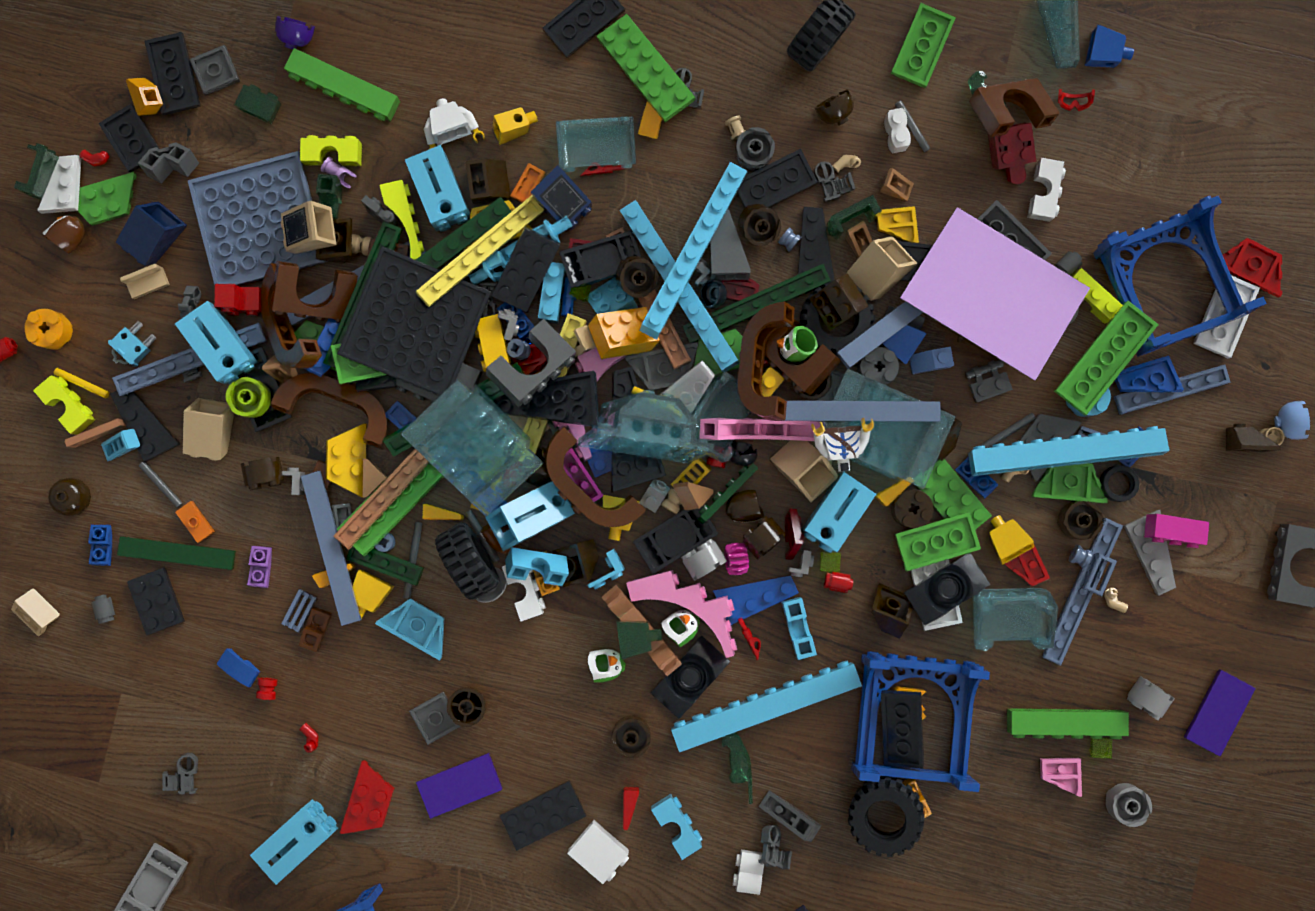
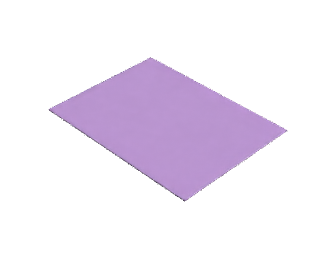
(995, 293)

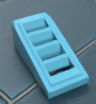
(121, 443)

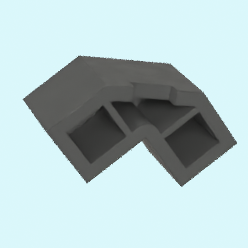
(161, 162)

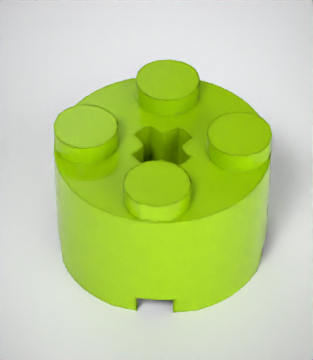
(259, 401)

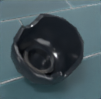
(713, 293)
(743, 454)

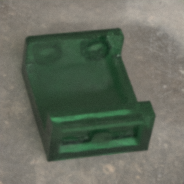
(41, 172)
(867, 206)

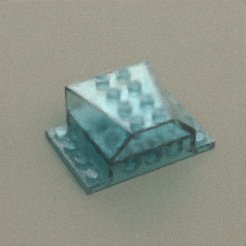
(648, 428)
(473, 445)
(894, 448)

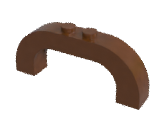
(288, 350)
(752, 358)
(308, 383)
(615, 516)

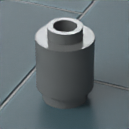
(1069, 262)
(103, 609)

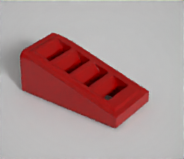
(630, 797)

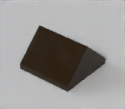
(343, 249)

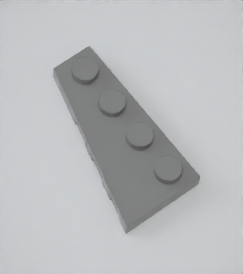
(1152, 555)

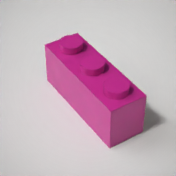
(578, 473)
(1176, 530)

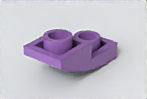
(259, 566)

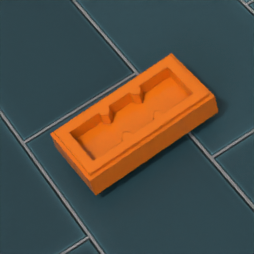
(528, 181)
(195, 521)

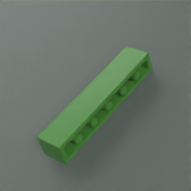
(342, 85)
(1068, 722)

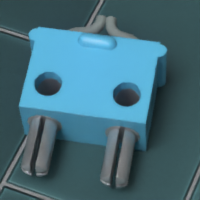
(129, 347)

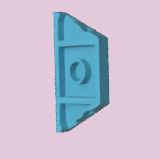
(416, 626)

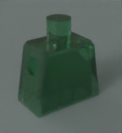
(636, 637)

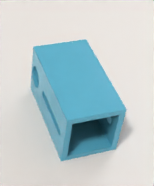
(438, 189)
(216, 343)
(838, 512)
(529, 515)
(294, 841)

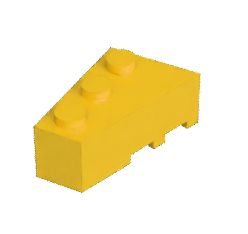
(492, 340)

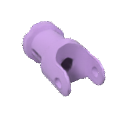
(333, 168)

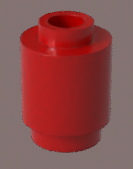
(8, 348)
(838, 582)

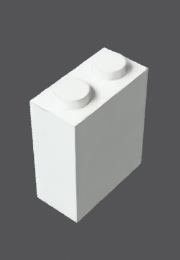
(598, 852)

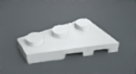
(63, 187)
(691, 385)

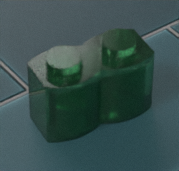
(258, 104)

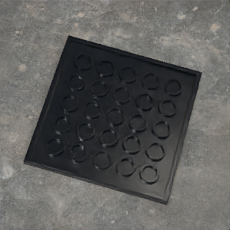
(402, 334)

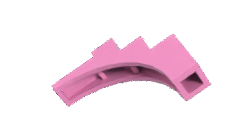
(588, 362)
(756, 429)
(713, 612)

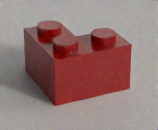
(236, 299)

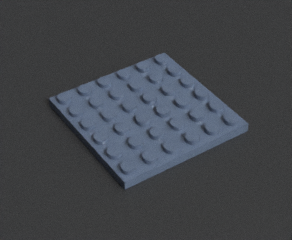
(242, 217)

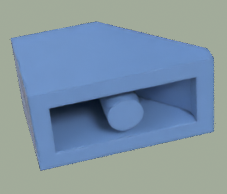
(931, 360)

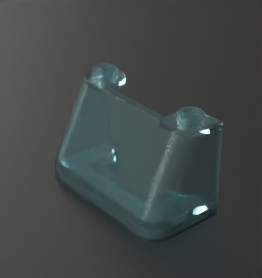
(596, 142)
(720, 401)
(1014, 616)

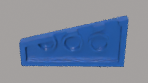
(757, 596)

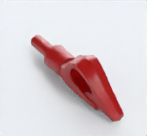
(605, 169)
(748, 636)

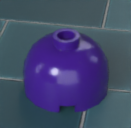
(293, 32)

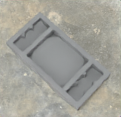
(153, 881)

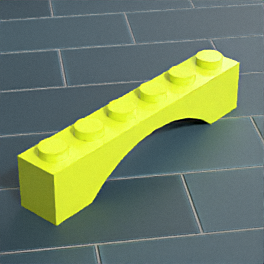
(396, 199)

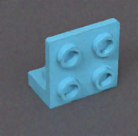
(610, 298)
(613, 561)

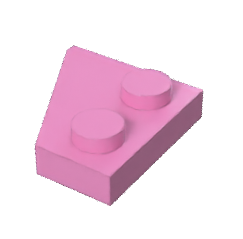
(1063, 773)

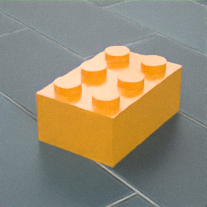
(620, 333)

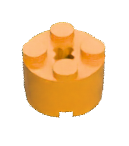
(37, 329)

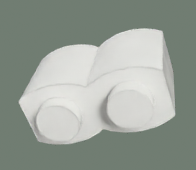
(895, 126)
(749, 872)

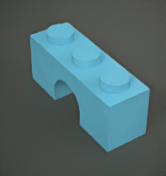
(551, 293)
(551, 566)
(798, 628)
(687, 840)

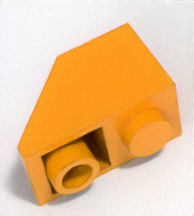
(144, 96)

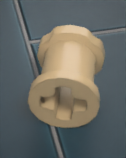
(735, 127)

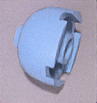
(1293, 420)

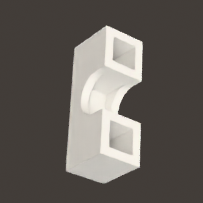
(1049, 173)
(531, 604)

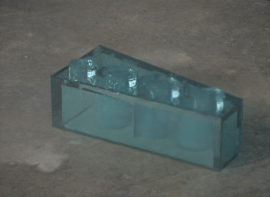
(1062, 30)

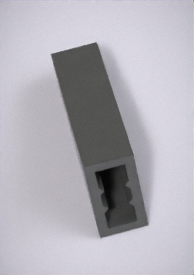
(727, 253)

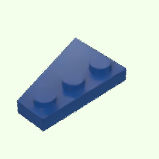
(1151, 376)

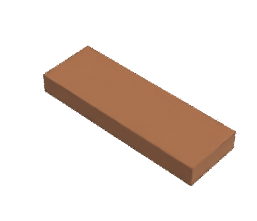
(95, 433)

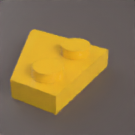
(899, 223)

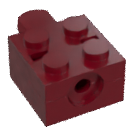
(1013, 151)

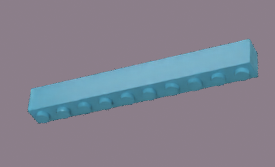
(693, 251)
(688, 300)
(1068, 451)
(765, 706)

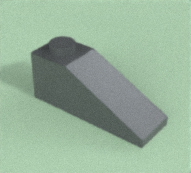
(790, 816)

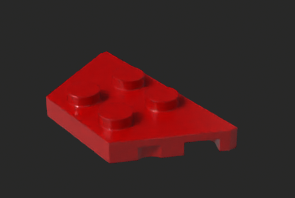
(1256, 265)
(368, 801)

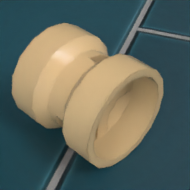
(360, 245)
(1275, 434)
(672, 503)

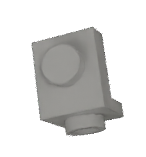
(703, 271)
(512, 328)
(297, 485)
(654, 495)
(805, 562)

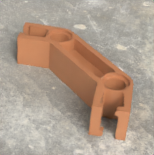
(627, 611)

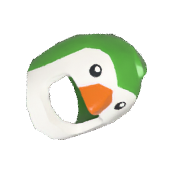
(798, 344)
(681, 626)
(605, 665)

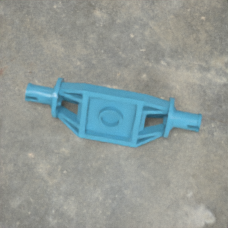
(501, 257)

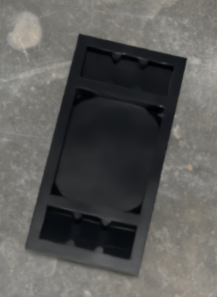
(597, 259)
(271, 416)
(674, 539)
(947, 588)
(686, 683)

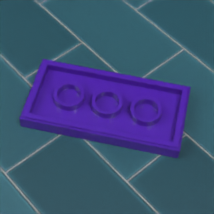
(1219, 712)
(459, 785)

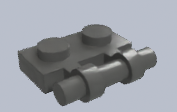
(375, 209)
(991, 386)

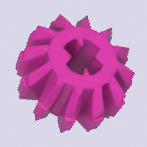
(736, 558)

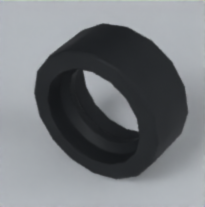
(1133, 478)

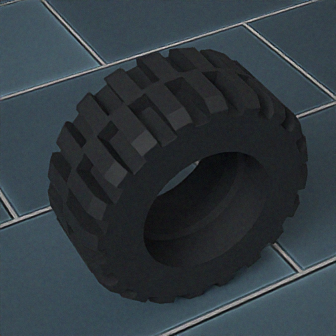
(820, 33)
(810, 318)
(467, 561)
(880, 841)

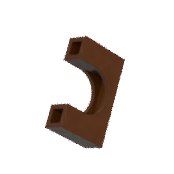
(1027, 94)
(285, 299)
(807, 375)

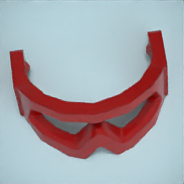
(1090, 96)

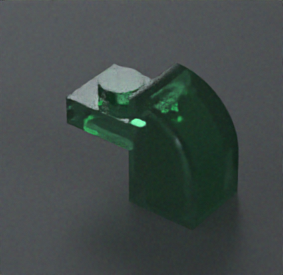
(330, 192)

